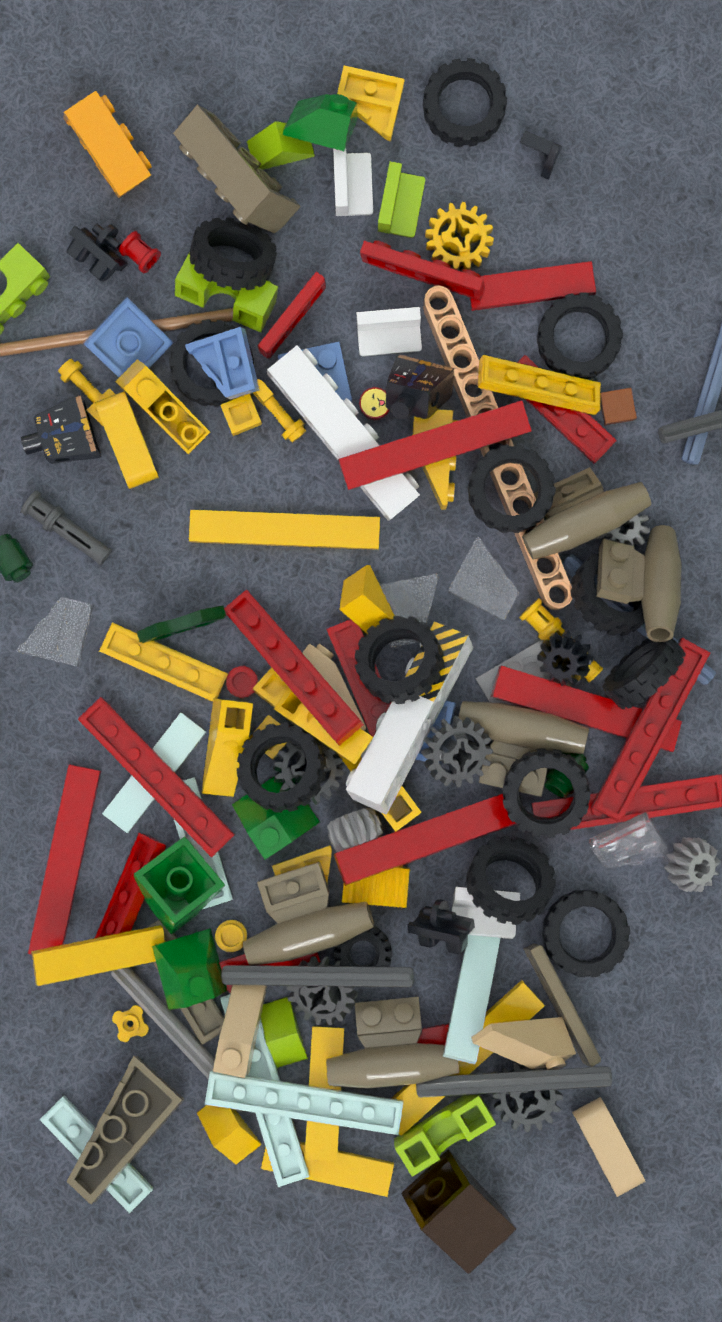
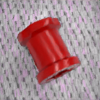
(139, 252)

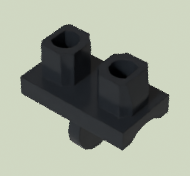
(86, 242)
(439, 924)

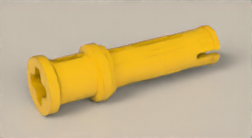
(546, 624)

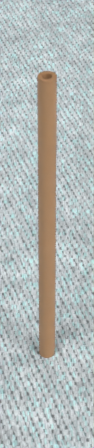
(77, 338)

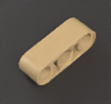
(608, 1146)

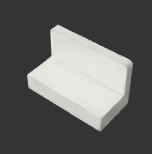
(353, 183)
(389, 331)
(484, 926)

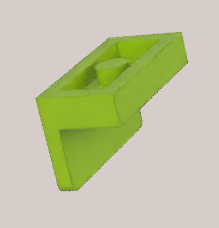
(400, 202)

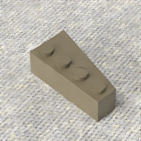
(234, 171)
(130, 1120)

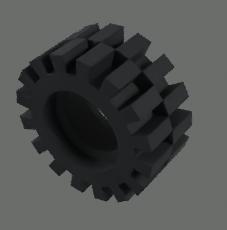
(376, 938)

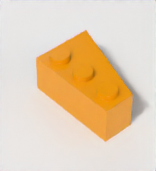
(108, 143)

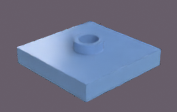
(127, 337)

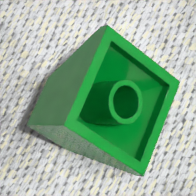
(323, 121)
(272, 829)
(178, 884)
(189, 969)

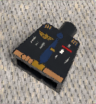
(417, 387)
(63, 433)

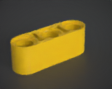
(126, 440)

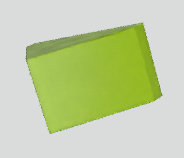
(275, 149)
(282, 1032)

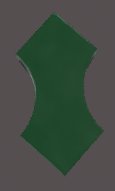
(181, 624)

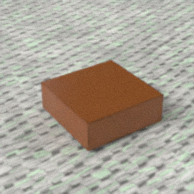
(617, 406)

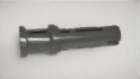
(54, 520)

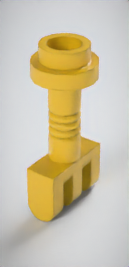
(71, 371)
(293, 429)

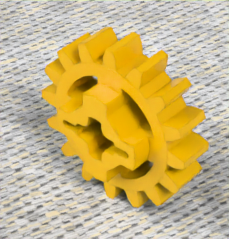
(471, 232)

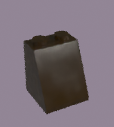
(457, 1212)

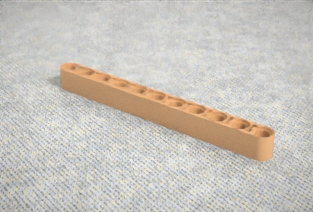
(485, 402)

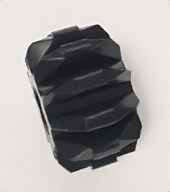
(563, 647)

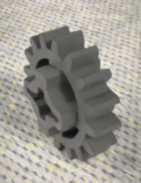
(466, 760)
(295, 774)
(331, 1004)
(522, 1109)

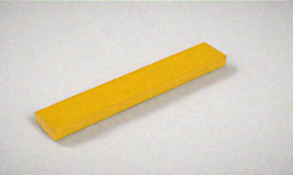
(284, 529)
(516, 1005)

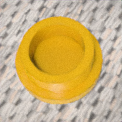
(230, 935)

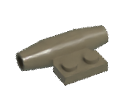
(583, 513)
(650, 577)
(518, 731)
(303, 918)
(390, 1050)

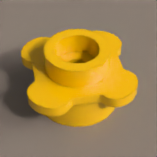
(135, 1015)

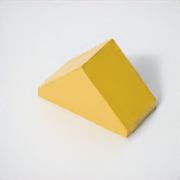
(364, 599)
(228, 1132)

